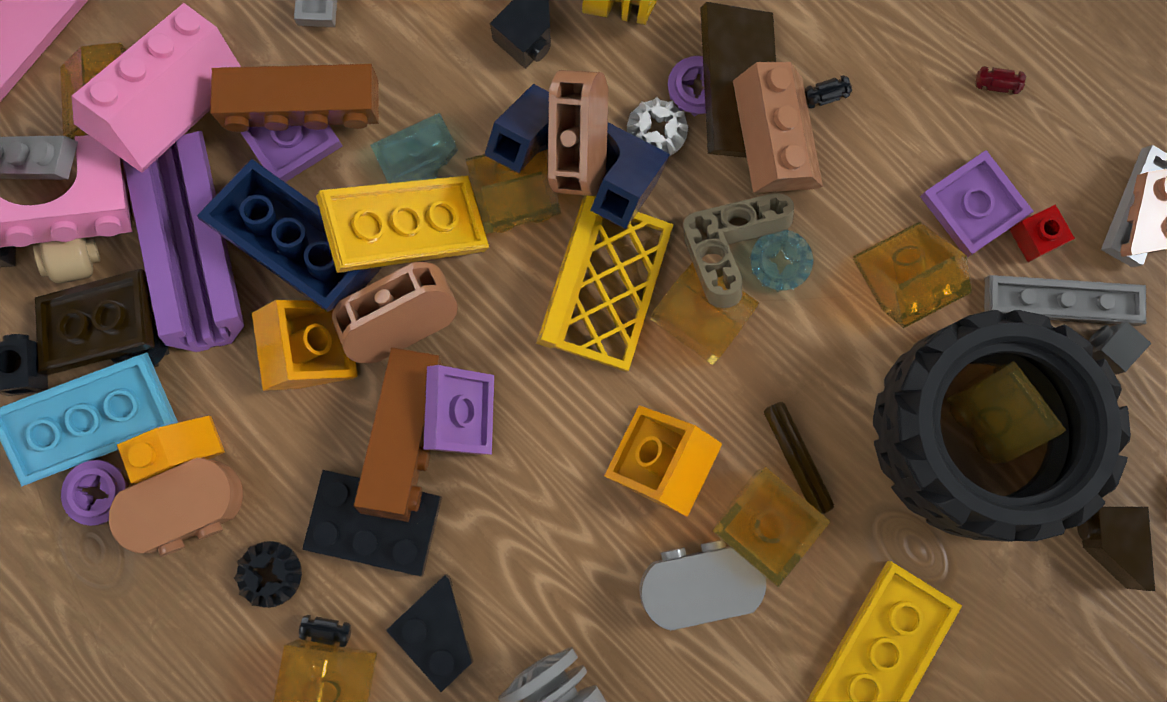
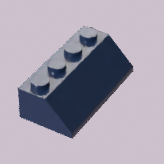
(282, 234)

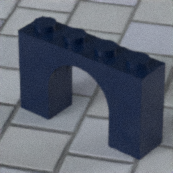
(630, 167)

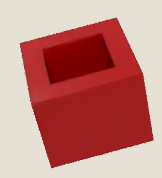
(1041, 233)

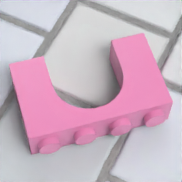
(90, 208)

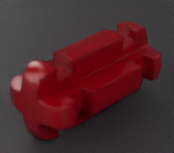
(1000, 80)

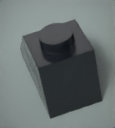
(523, 30)

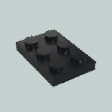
(387, 543)

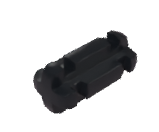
(828, 91)
(324, 631)

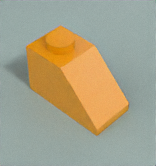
(169, 447)

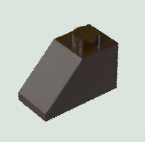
(1121, 544)

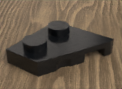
(434, 635)

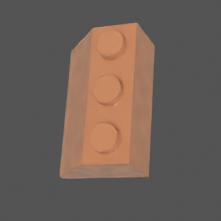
(777, 128)

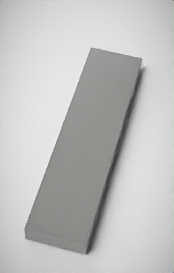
(1068, 299)

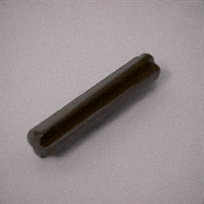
(798, 457)

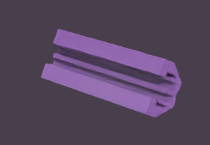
(181, 255)

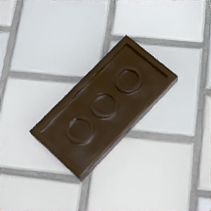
(730, 45)

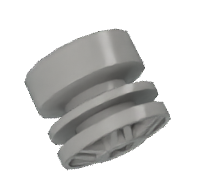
(550, 683)

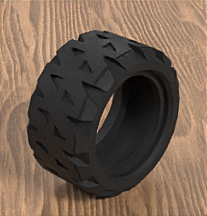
(1077, 465)

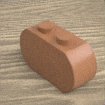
(577, 132)
(394, 312)
(176, 507)

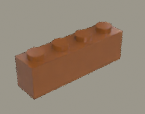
(295, 96)
(397, 440)

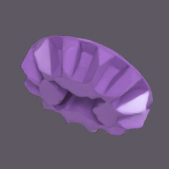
(682, 75)
(79, 503)

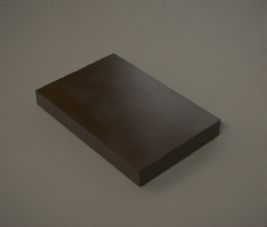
(93, 322)

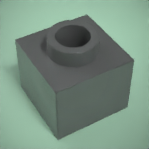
(1118, 345)

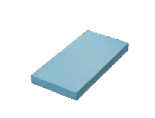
(83, 418)

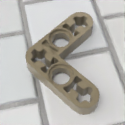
(721, 233)

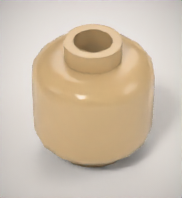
(66, 260)

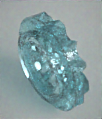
(794, 249)

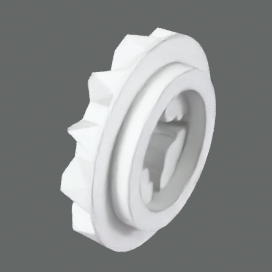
(660, 110)

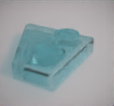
(415, 151)

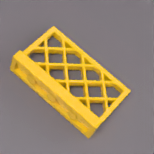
(571, 277)

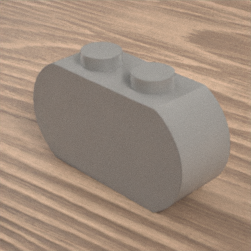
(700, 586)

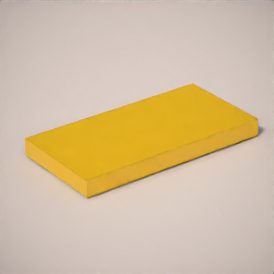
(401, 222)
(888, 641)

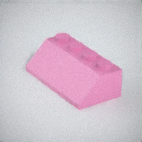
(154, 88)

